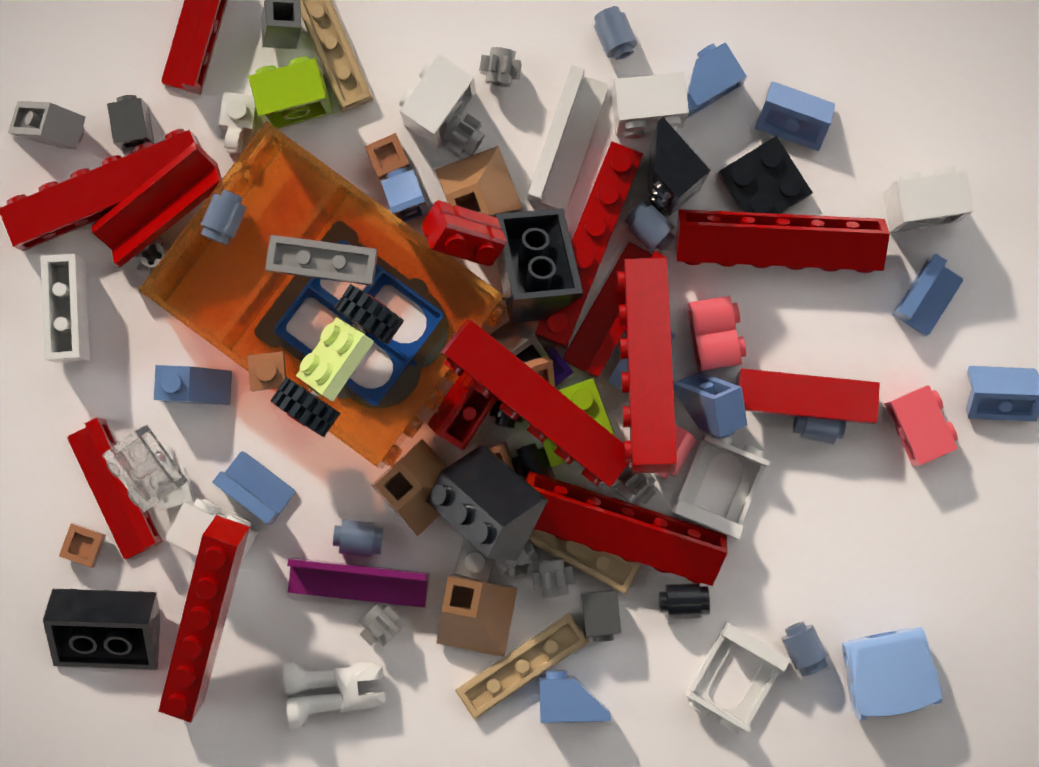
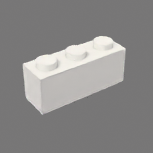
(65, 308)

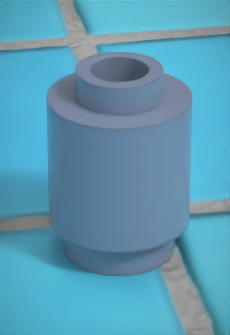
(615, 33)
(223, 217)
(650, 227)
(819, 429)
(358, 538)
(804, 648)

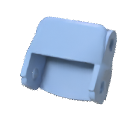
(890, 673)

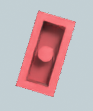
(922, 425)

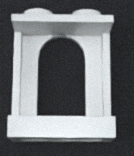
(753, 468)
(744, 712)

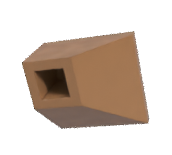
(480, 184)
(409, 484)
(476, 615)

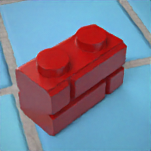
(463, 233)
(461, 413)

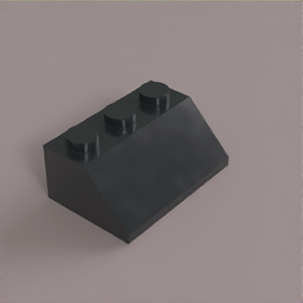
(674, 169)
(537, 265)
(488, 503)
(103, 628)

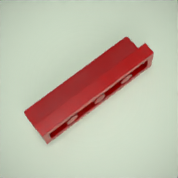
(193, 44)
(158, 204)
(601, 327)
(809, 396)
(128, 523)

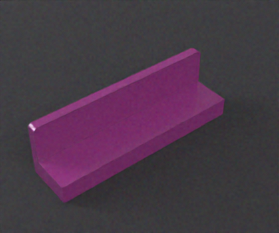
(358, 582)

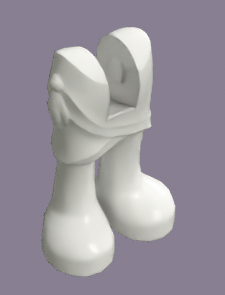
(346, 680)

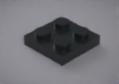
(765, 180)

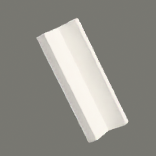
(567, 140)

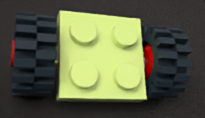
(335, 359)

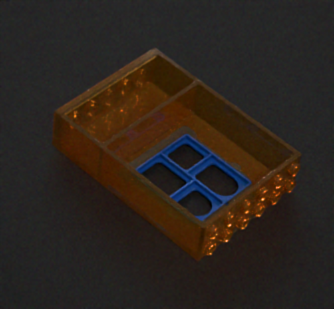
(246, 310)

